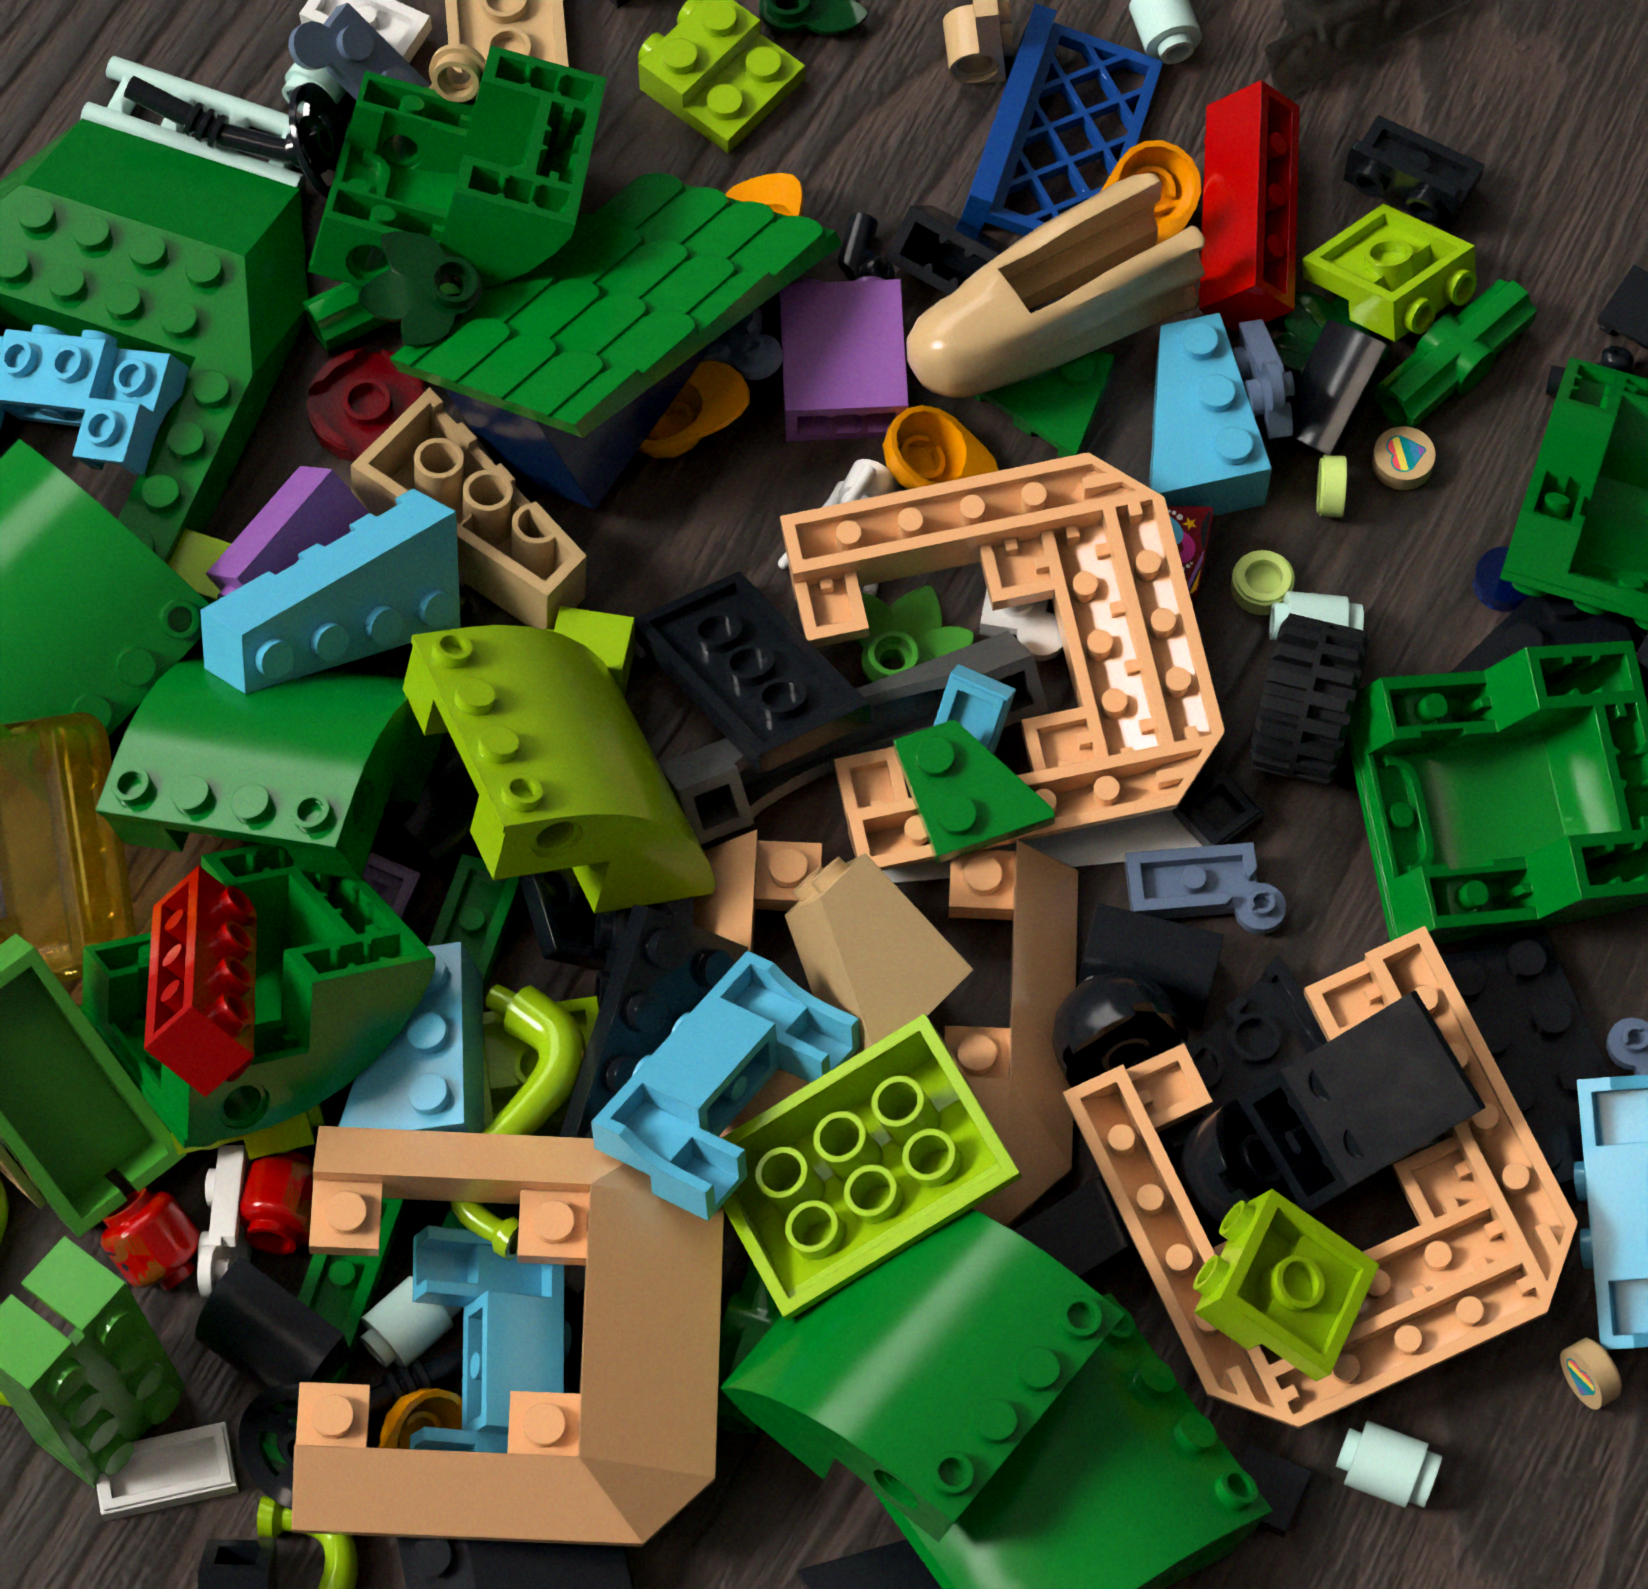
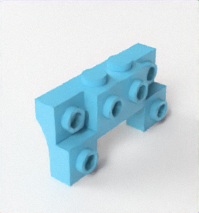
(90, 384)
(707, 1073)
(1616, 1190)
(510, 1331)

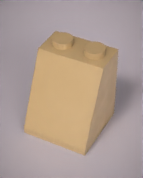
(870, 948)

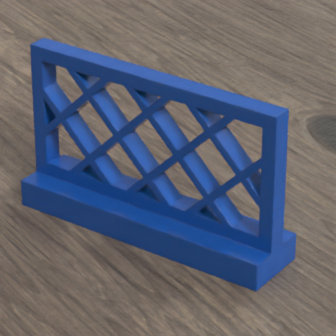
(1020, 105)

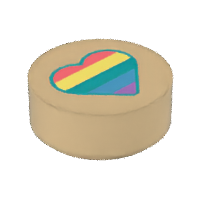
(1403, 458)
(1591, 1373)

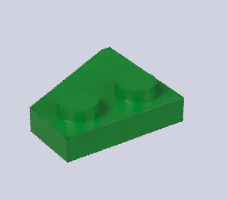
(965, 792)

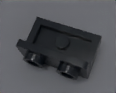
(1412, 172)

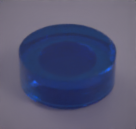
(1488, 586)

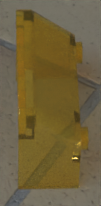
(58, 856)

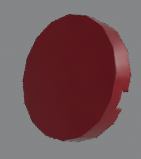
(358, 400)

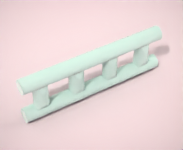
(240, 113)

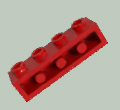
(1250, 206)
(202, 982)

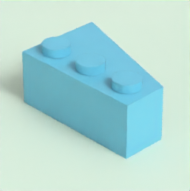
(1203, 422)
(435, 1064)

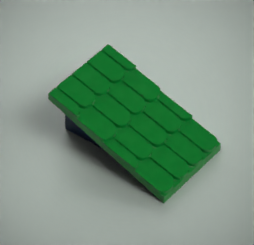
(600, 338)

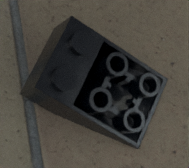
(1361, 1103)

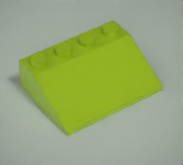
(863, 1166)

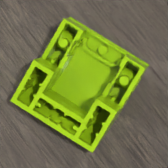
(556, 764)

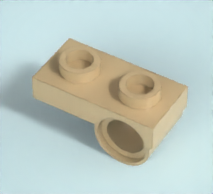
(978, 41)

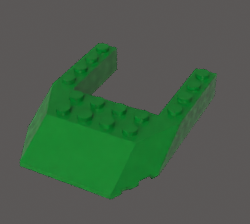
(170, 263)

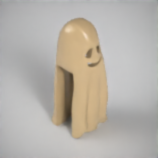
(1103, 249)

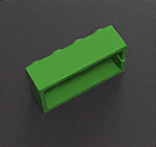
(68, 1100)
(99, 1385)

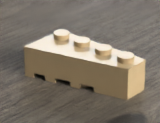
(503, 541)

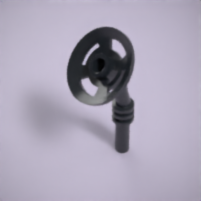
(307, 146)
(261, 1417)

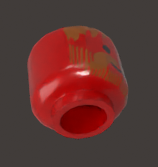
(277, 1203)
(151, 1240)

